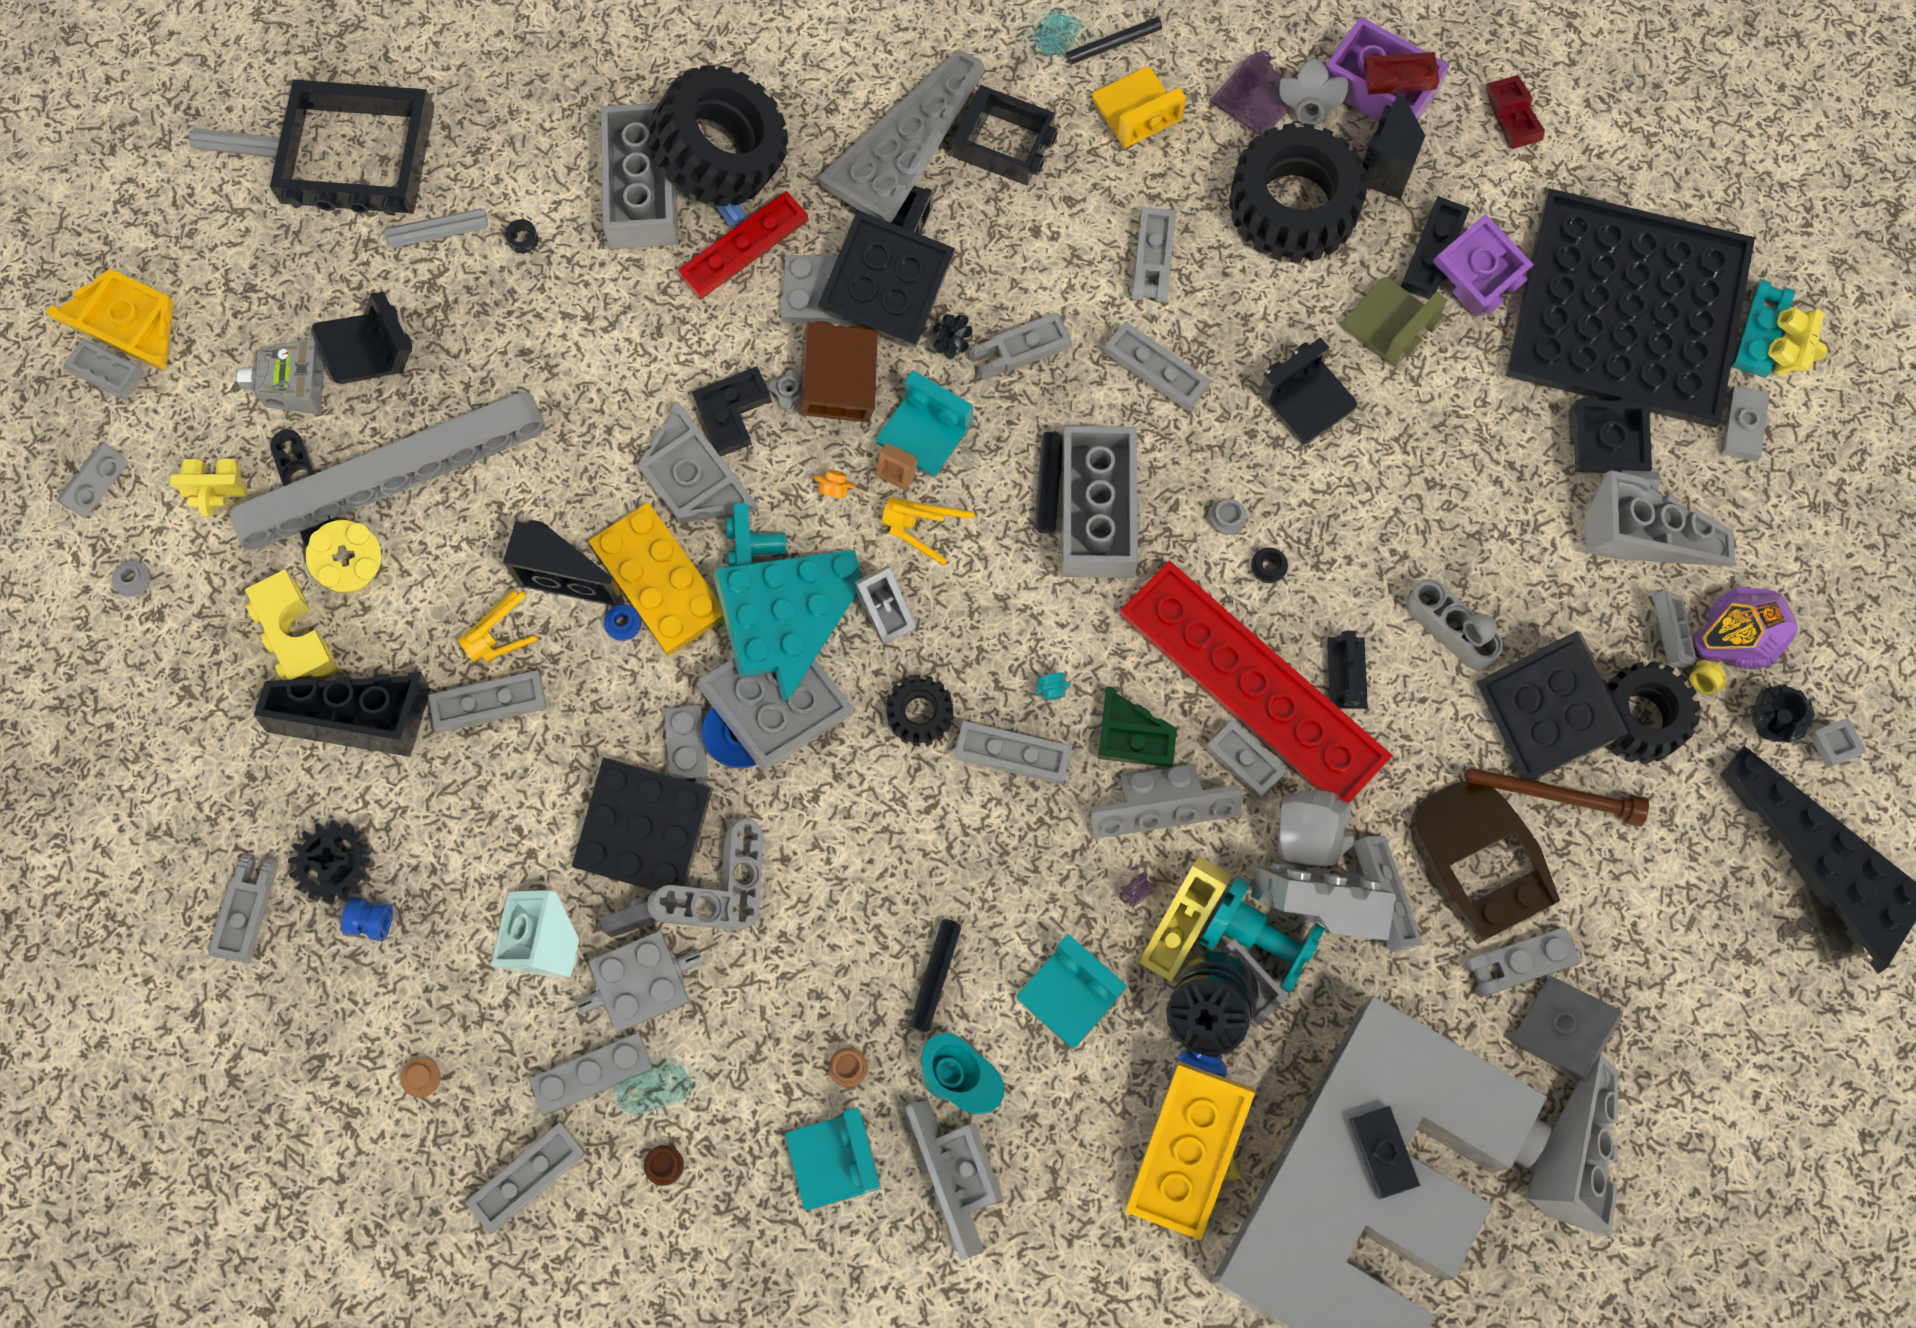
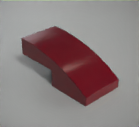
(1513, 111)

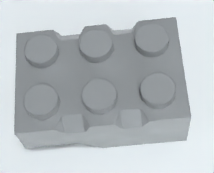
(1340, 903)

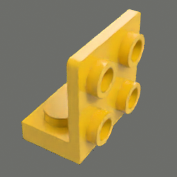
(1139, 106)

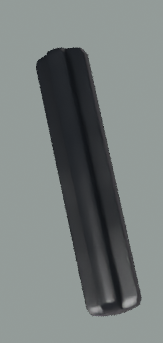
(1048, 482)
(935, 975)

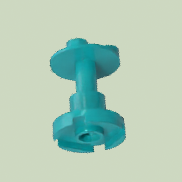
(1249, 927)

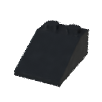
(550, 564)

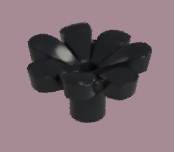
(951, 335)

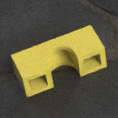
(276, 605)

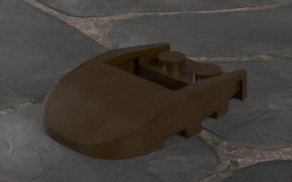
(1463, 822)

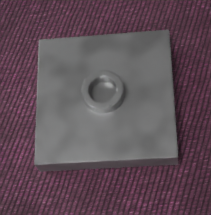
(1567, 1027)

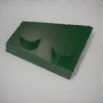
(1133, 734)

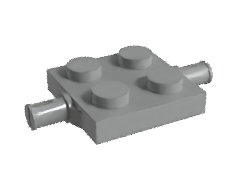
(639, 981)

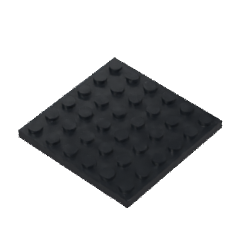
(1631, 307)

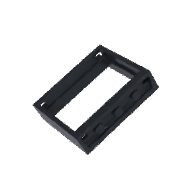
(353, 99)

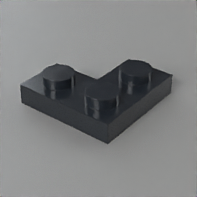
(724, 402)

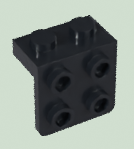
(364, 344)
(1306, 392)

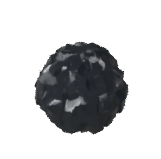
(1782, 714)

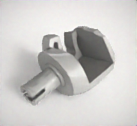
(1314, 829)

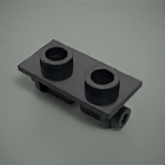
(1347, 671)

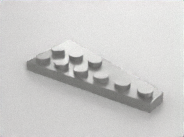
(892, 155)

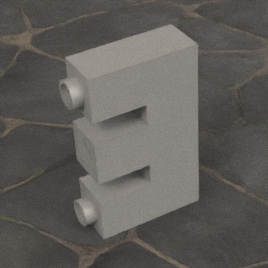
(1322, 1198)

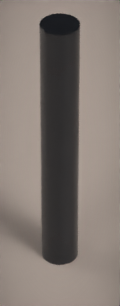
(1114, 40)

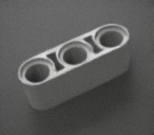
(1434, 619)

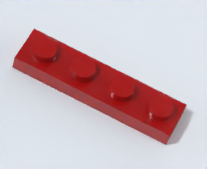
(743, 245)

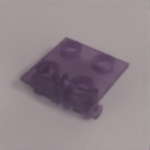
(1253, 94)

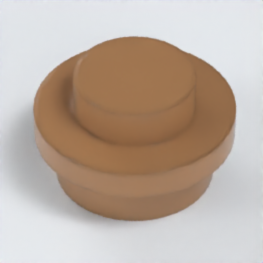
(848, 1067)
(420, 1077)

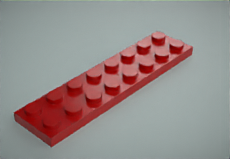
(1254, 684)

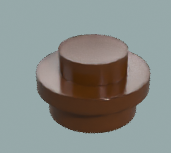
(663, 1165)

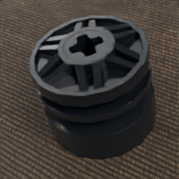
(1212, 1003)

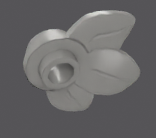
(1315, 88)

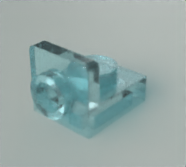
(1057, 33)

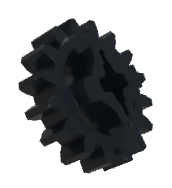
(322, 848)

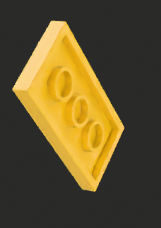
(658, 578)
(1190, 1150)

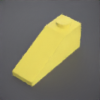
(1185, 918)

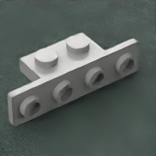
(1164, 800)
(958, 1172)

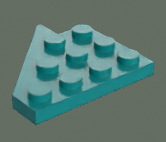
(785, 611)

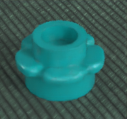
(1052, 686)

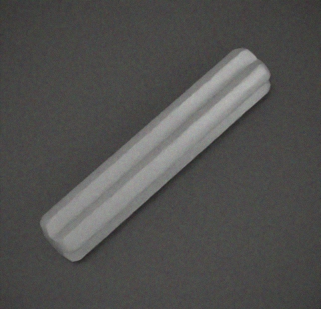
(234, 142)
(436, 228)

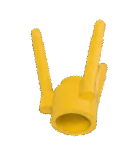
(904, 513)
(478, 639)

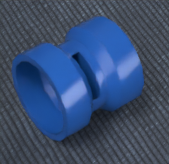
(367, 919)

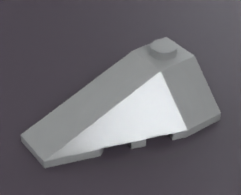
(1574, 1165)

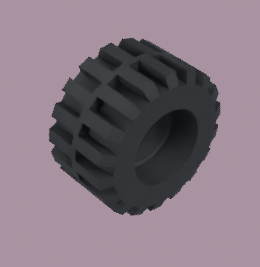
(1672, 700)

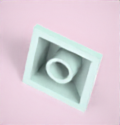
(536, 935)

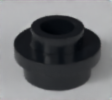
(1269, 555)

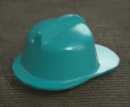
(960, 1075)

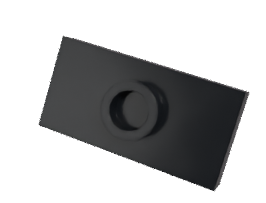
(1384, 1152)

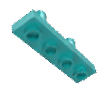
(747, 543)

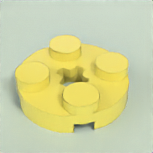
(330, 573)

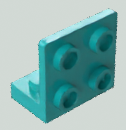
(928, 423)
(1071, 992)
(833, 1160)

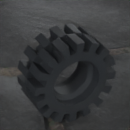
(911, 690)

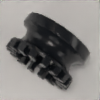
(531, 238)

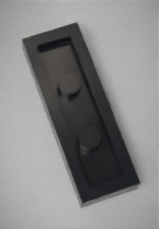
(1440, 231)

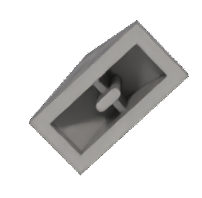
(884, 604)

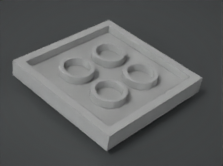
(764, 722)

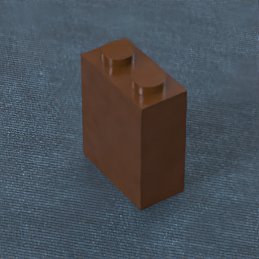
(838, 372)

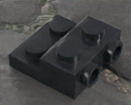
(1610, 435)

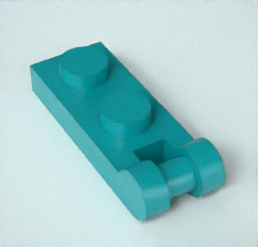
(1761, 329)

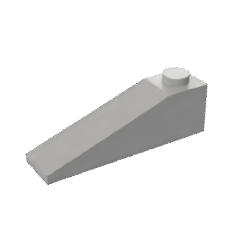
(1643, 525)

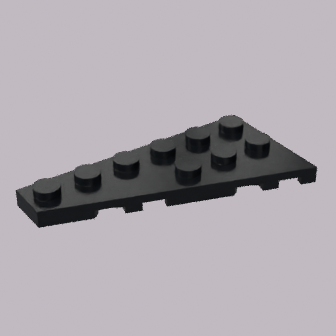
(1834, 862)

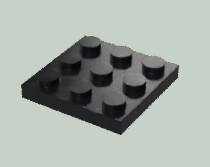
(886, 278)
(1553, 707)
(641, 826)

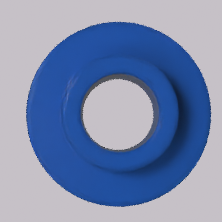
(625, 632)

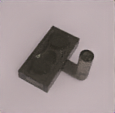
(1826, 928)

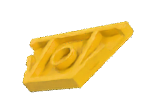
(121, 316)

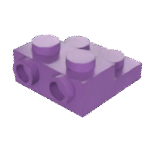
(1483, 266)

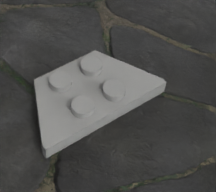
(691, 472)

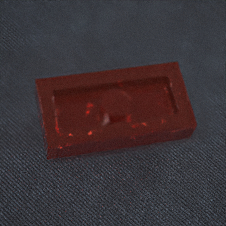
(1401, 73)

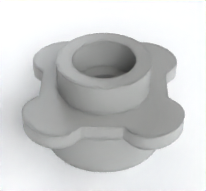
(778, 387)

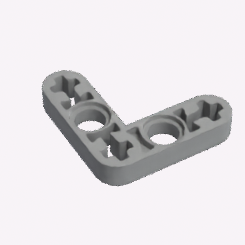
(724, 900)

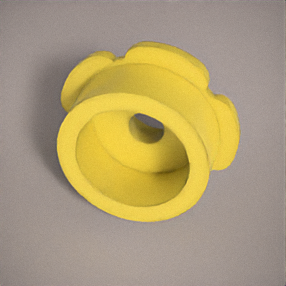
(1708, 677)

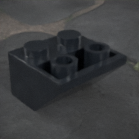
(1393, 149)

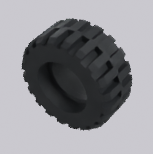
(739, 108)
(1304, 154)

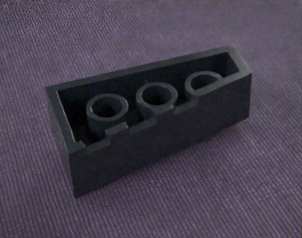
(350, 712)

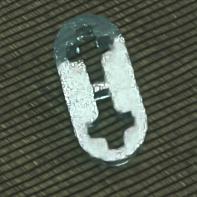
(657, 1099)

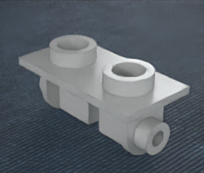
(93, 480)

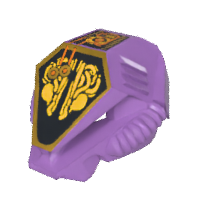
(1747, 628)

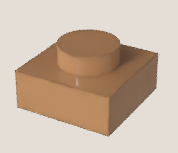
(896, 466)

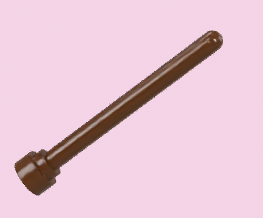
(1630, 809)

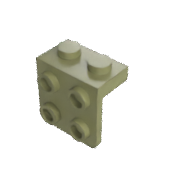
(1394, 320)

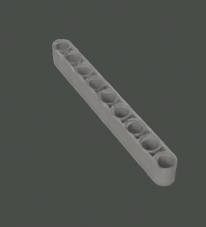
(386, 471)

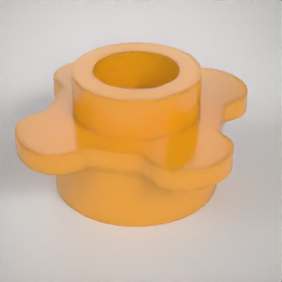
(834, 483)

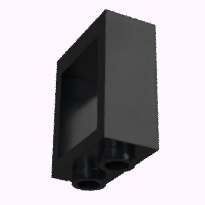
(1013, 110)

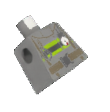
(287, 376)

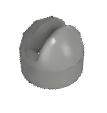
(1480, 629)

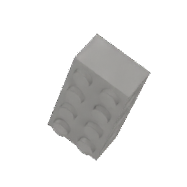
(636, 195)
(1099, 502)

